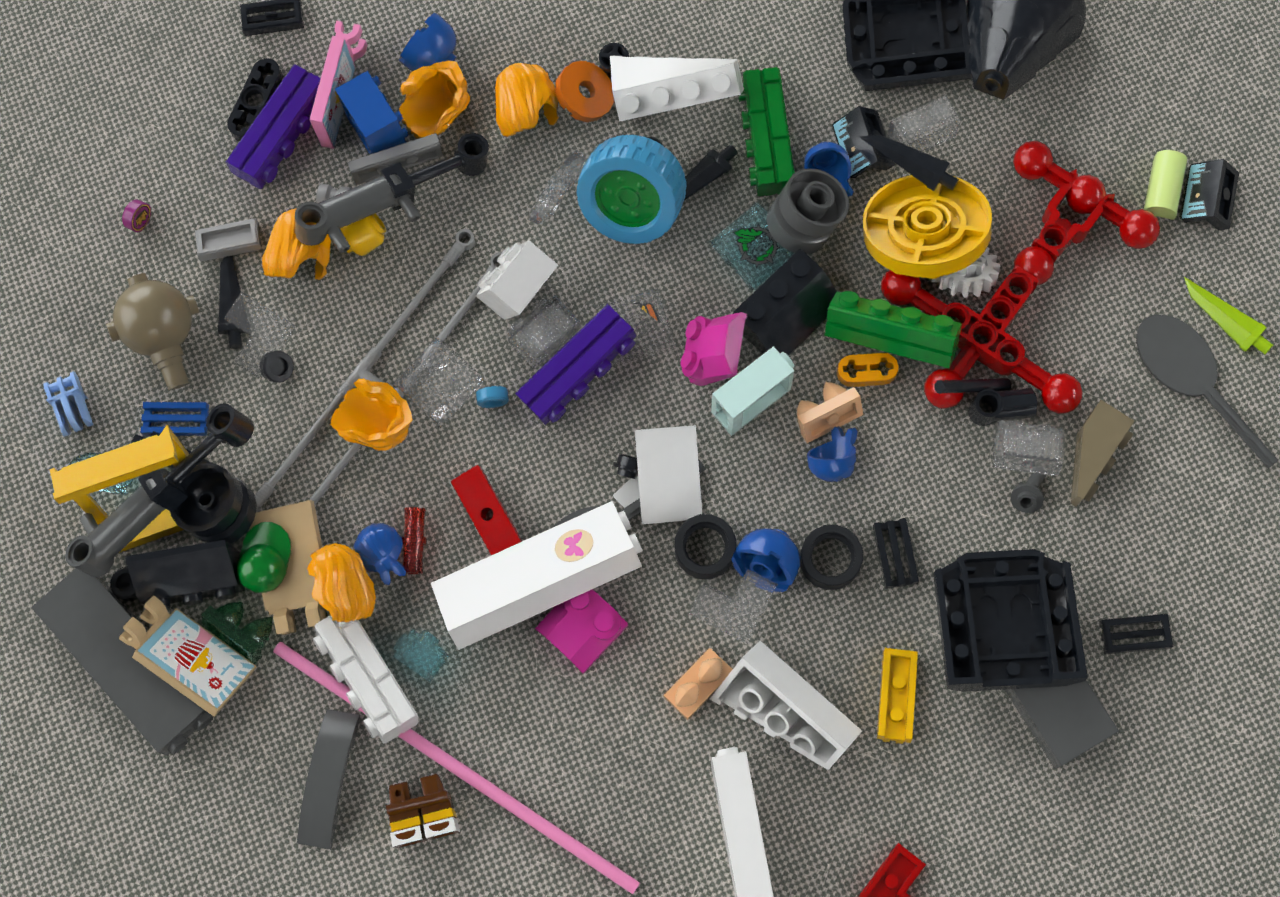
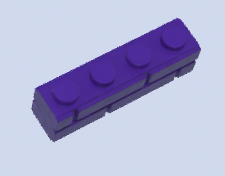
(275, 129)
(577, 364)

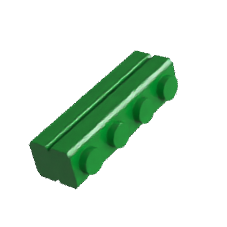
(767, 130)
(893, 328)

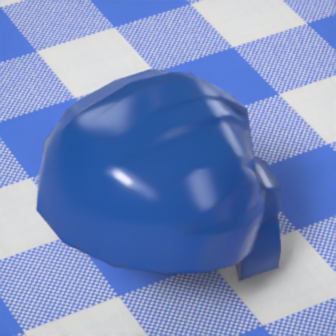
(832, 160)
(835, 458)
(379, 550)

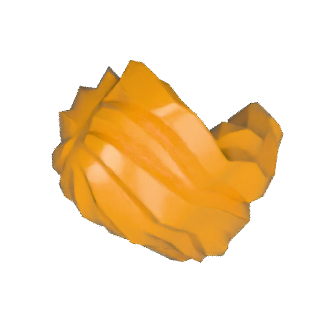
(520, 95)
(433, 98)
(286, 252)
(372, 416)
(342, 583)

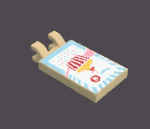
(187, 656)

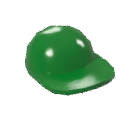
(264, 557)

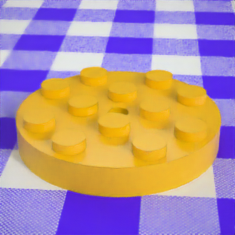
(926, 230)

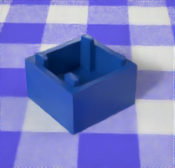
(371, 114)

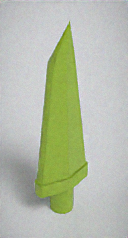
(1236, 324)

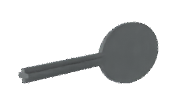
(1188, 367)

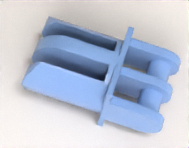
(68, 400)

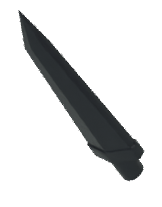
(919, 164)
(709, 169)
(228, 293)

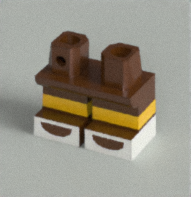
(406, 814)

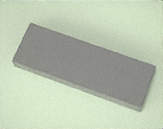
(407, 154)

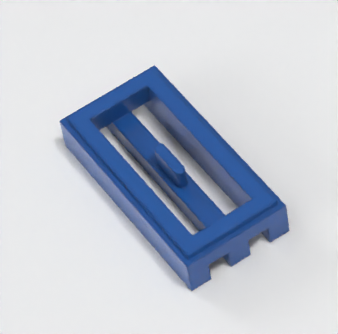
(150, 407)

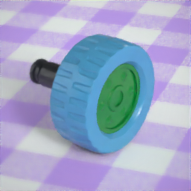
(631, 189)

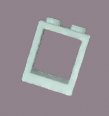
(753, 390)

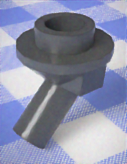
(1028, 496)

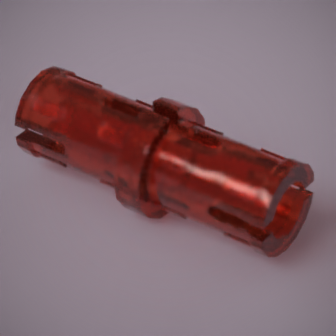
(413, 540)

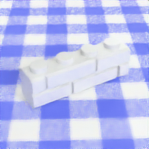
(367, 677)

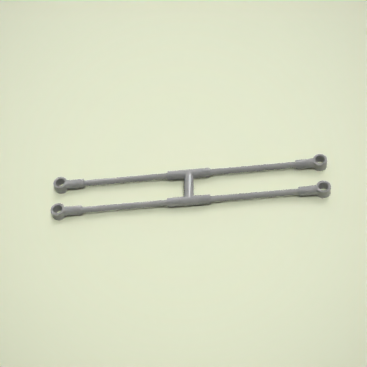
(363, 368)

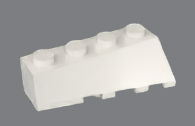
(663, 84)
(786, 706)

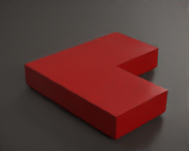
(894, 874)

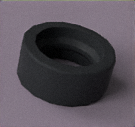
(714, 523)
(831, 532)

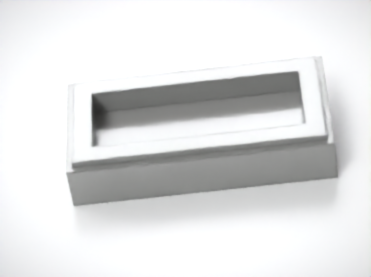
(228, 239)

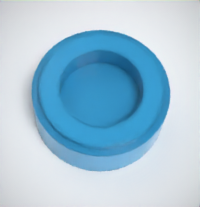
(492, 396)

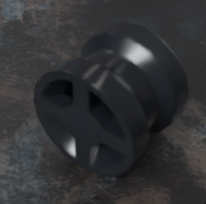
(608, 50)

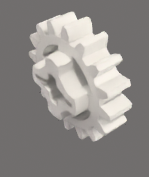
(974, 278)

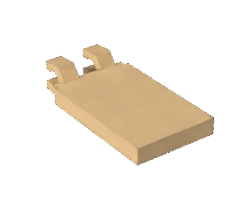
(296, 588)

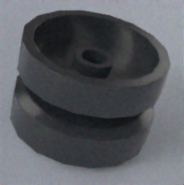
(216, 506)

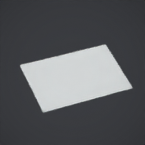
(668, 474)

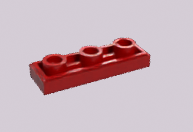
(478, 499)

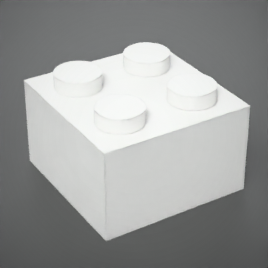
(516, 279)

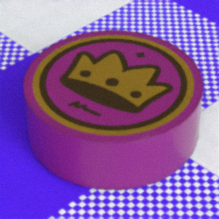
(136, 215)

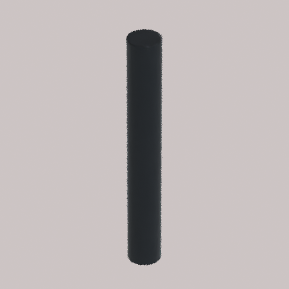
(972, 385)

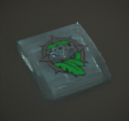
(751, 247)

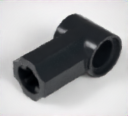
(1004, 405)

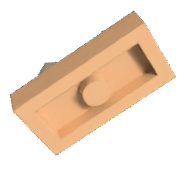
(838, 409)
(698, 683)

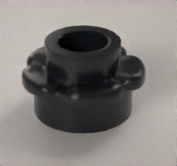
(626, 466)

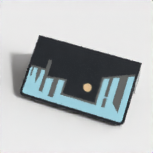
(856, 123)
(1210, 193)

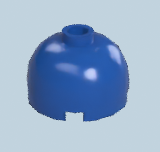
(430, 44)
(769, 555)

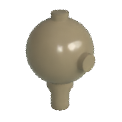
(155, 322)

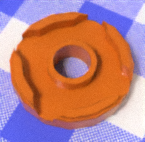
(595, 80)

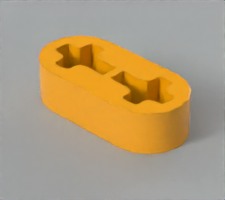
(867, 362)

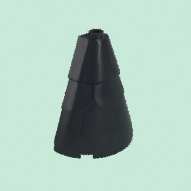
(1018, 39)

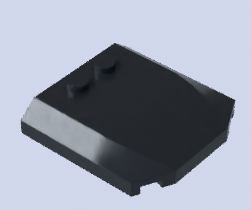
(906, 42)
(1009, 622)

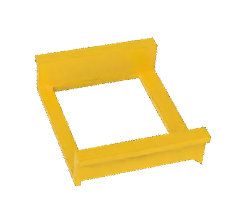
(116, 466)

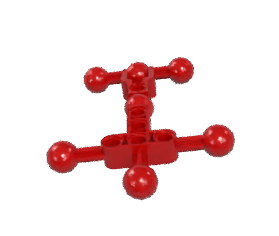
(1031, 268)

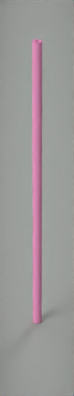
(472, 778)

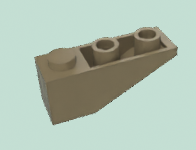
(1095, 445)

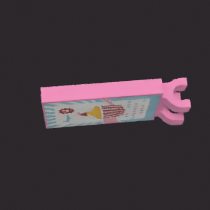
(337, 70)

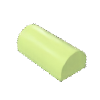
(1166, 183)

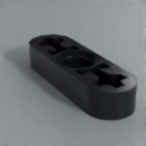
(254, 86)

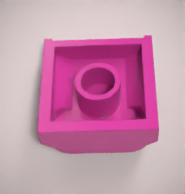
(713, 348)
(582, 628)

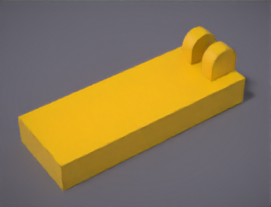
(897, 695)

